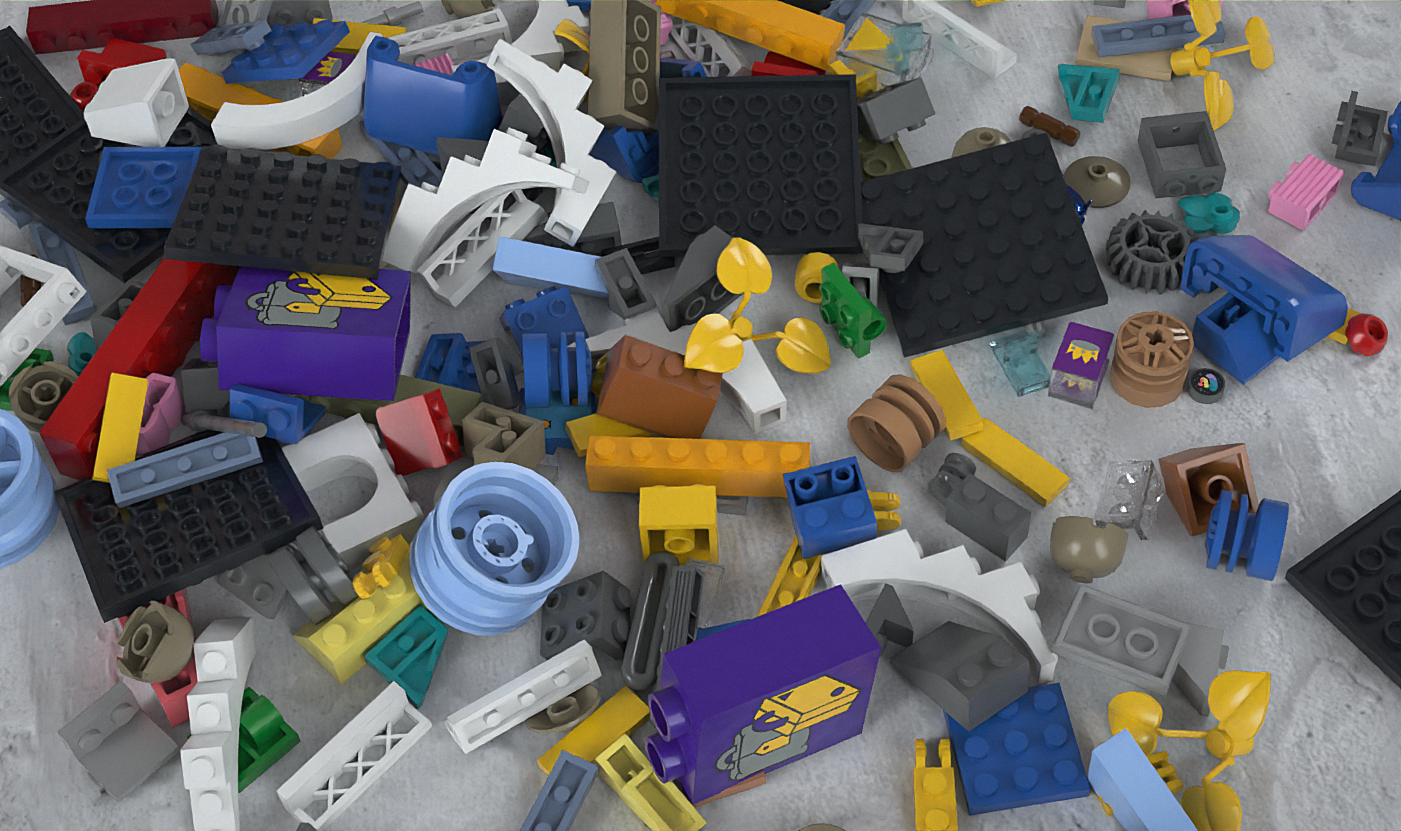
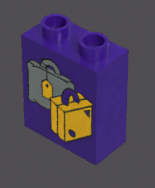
(310, 333)
(762, 694)

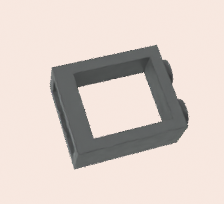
(1192, 129)

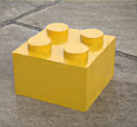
(679, 522)

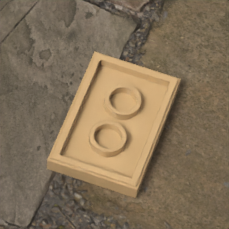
(1144, 64)

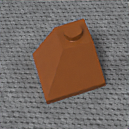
(1198, 477)

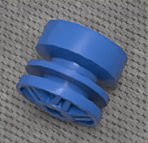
(555, 369)
(1247, 535)

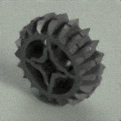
(1154, 243)

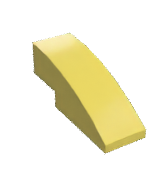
(636, 784)

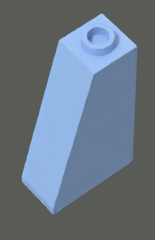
(547, 266)
(1134, 788)

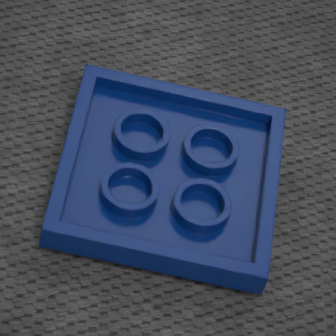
(287, 52)
(140, 186)
(1020, 754)

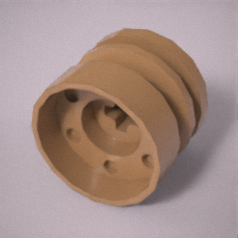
(1151, 359)
(896, 423)

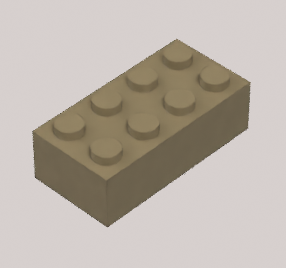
(625, 64)

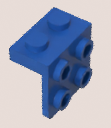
(548, 313)
(285, 416)

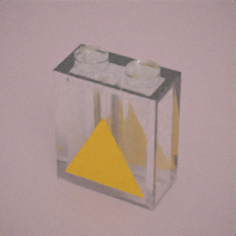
(865, 51)

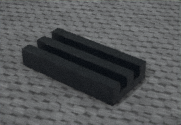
(645, 262)

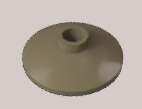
(1098, 180)
(565, 713)

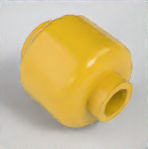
(809, 275)

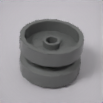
(309, 578)

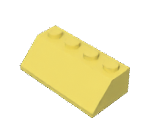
(358, 626)

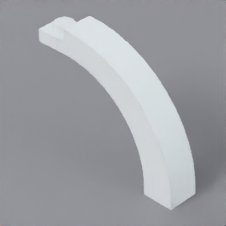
(298, 119)

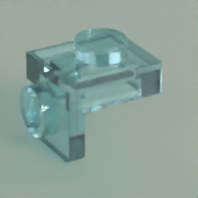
(903, 40)

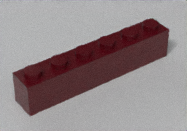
(97, 21)

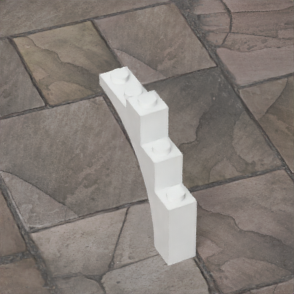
(541, 42)
(571, 132)
(431, 211)
(746, 388)
(951, 579)
(214, 707)

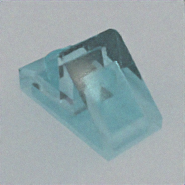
(1021, 362)

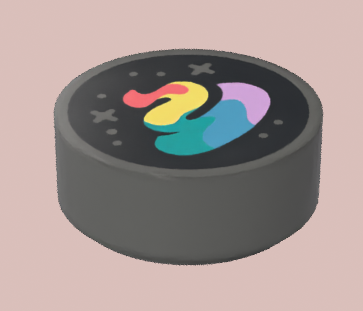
(1206, 386)

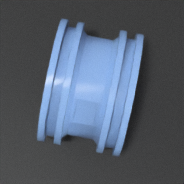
(26, 493)
(461, 555)

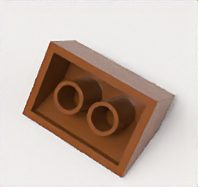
(655, 390)

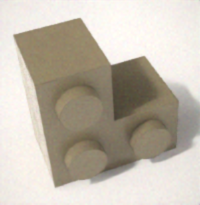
(503, 436)

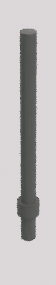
(201, 421)

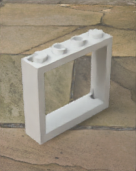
(41, 311)

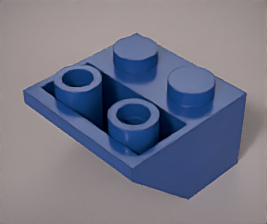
(1235, 338)
(830, 507)

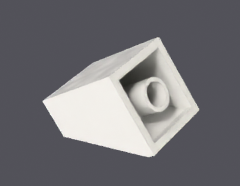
(138, 104)

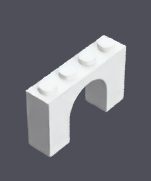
(352, 450)

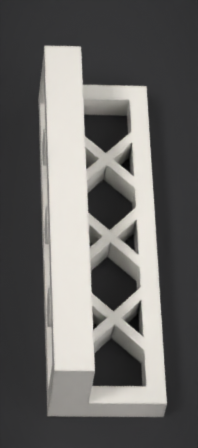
(960, 36)
(463, 46)
(722, 47)
(467, 271)
(523, 697)
(347, 747)

